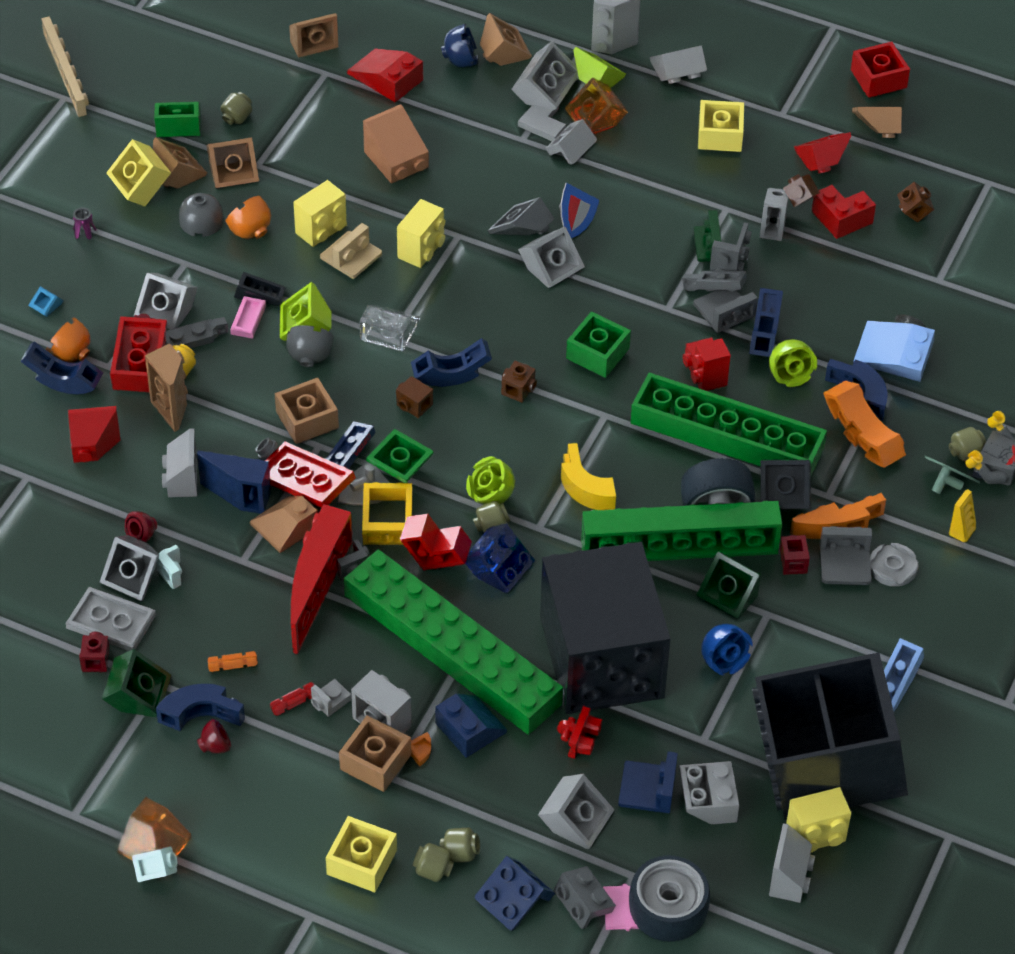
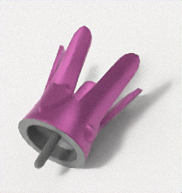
(83, 218)

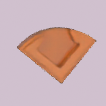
(421, 748)

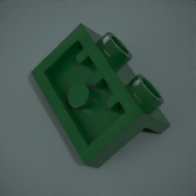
(705, 236)

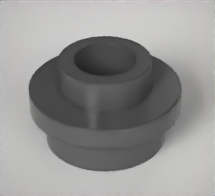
(266, 448)

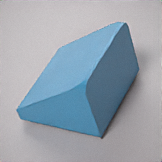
(45, 301)

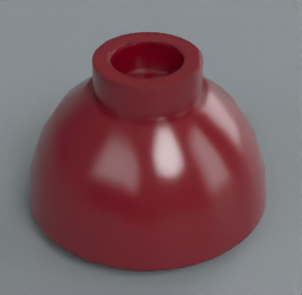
(140, 525)
(214, 738)

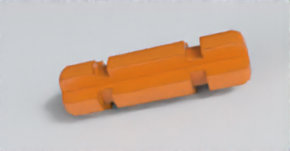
(232, 661)

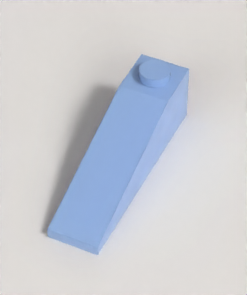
(902, 669)

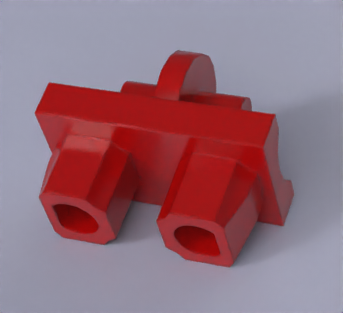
(576, 732)

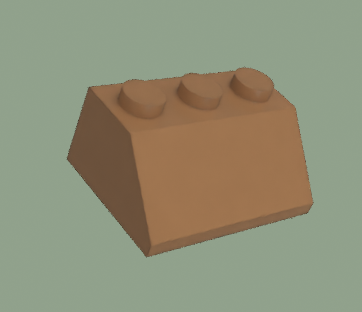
(167, 384)

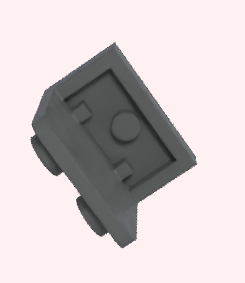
(730, 256)
(845, 555)

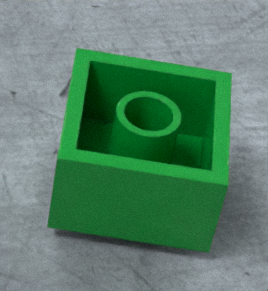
(598, 344)

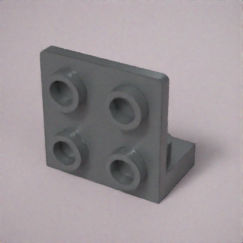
(726, 308)

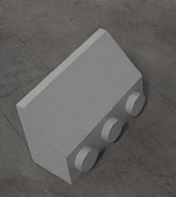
(615, 25)
(546, 78)

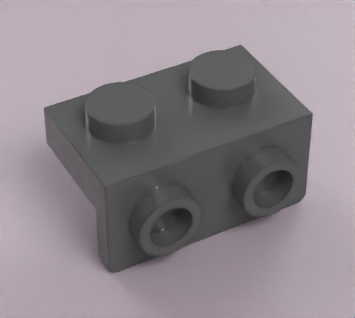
(583, 895)

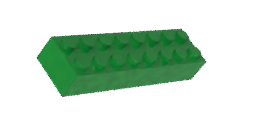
(724, 423)
(688, 530)

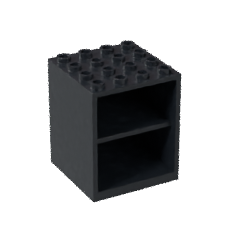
(604, 627)
(831, 731)

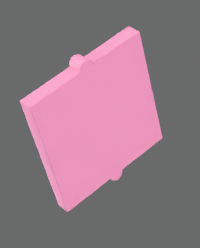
(621, 915)

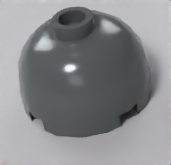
(201, 214)
(308, 345)

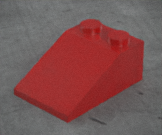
(389, 72)
(133, 341)

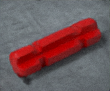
(291, 699)

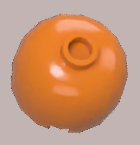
(251, 219)
(71, 342)

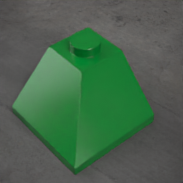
(400, 456)

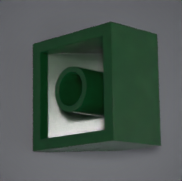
(136, 684)

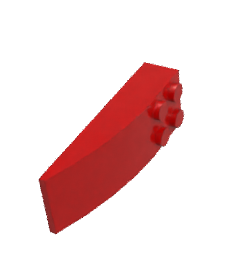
(317, 568)

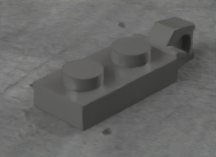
(715, 280)
(197, 333)

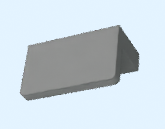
(573, 141)

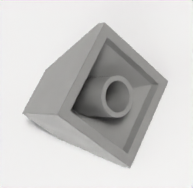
(552, 257)

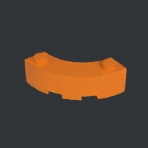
(862, 425)

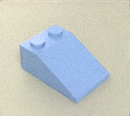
(896, 348)

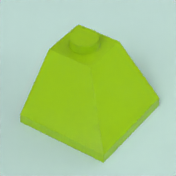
(591, 66)
(304, 309)

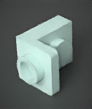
(168, 566)
(155, 864)

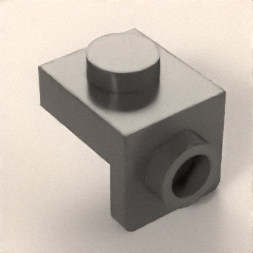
(350, 562)

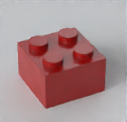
(880, 69)

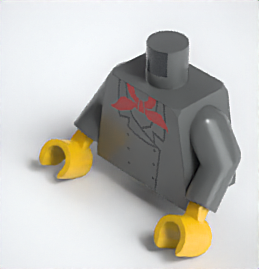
(997, 458)

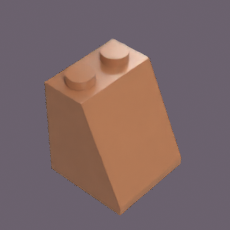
(394, 144)

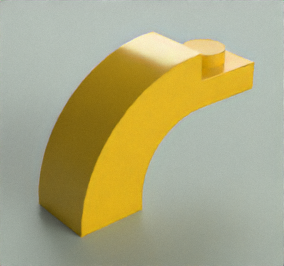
(583, 487)

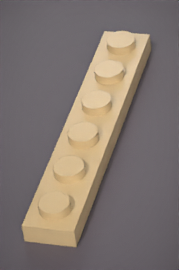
(63, 63)

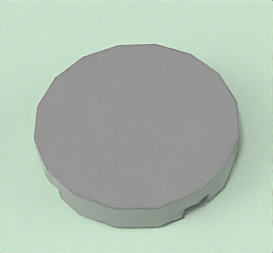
(893, 564)

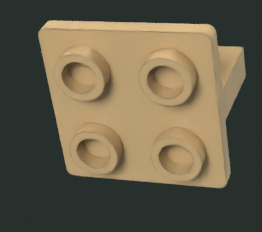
(352, 252)

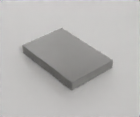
(113, 617)

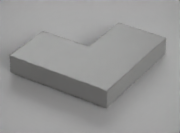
(539, 121)

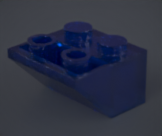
(499, 558)

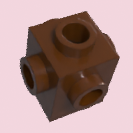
(915, 201)
(518, 381)

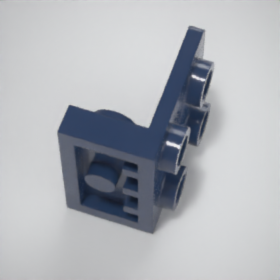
(648, 785)
(512, 892)

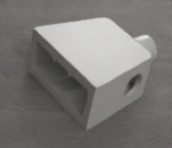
(774, 206)

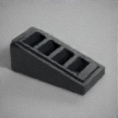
(249, 283)

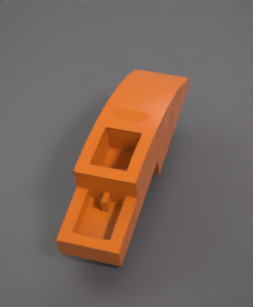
(830, 515)

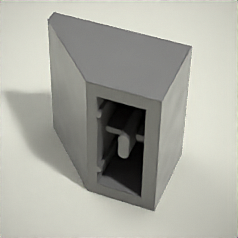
(710, 792)

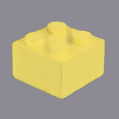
(721, 125)
(138, 172)
(320, 213)
(420, 233)
(820, 818)
(361, 854)

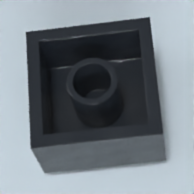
(787, 483)

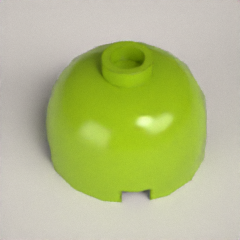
(792, 362)
(490, 481)

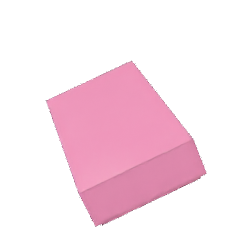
(248, 317)

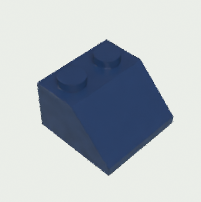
(468, 723)

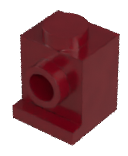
(794, 554)
(94, 647)

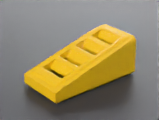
(963, 518)

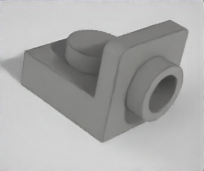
(330, 697)

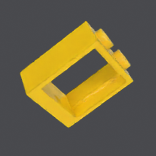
(376, 532)

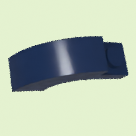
(766, 322)
(451, 369)
(61, 375)
(868, 379)
(198, 701)

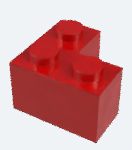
(843, 214)
(708, 363)
(434, 546)

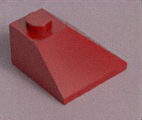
(823, 152)
(93, 432)

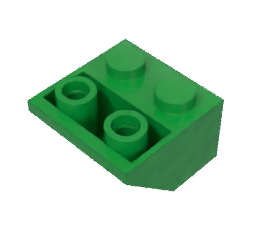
(177, 119)

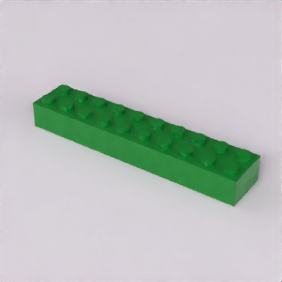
(453, 642)

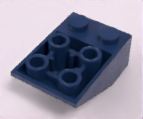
(236, 479)

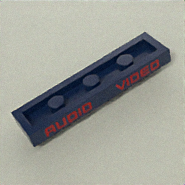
(351, 444)

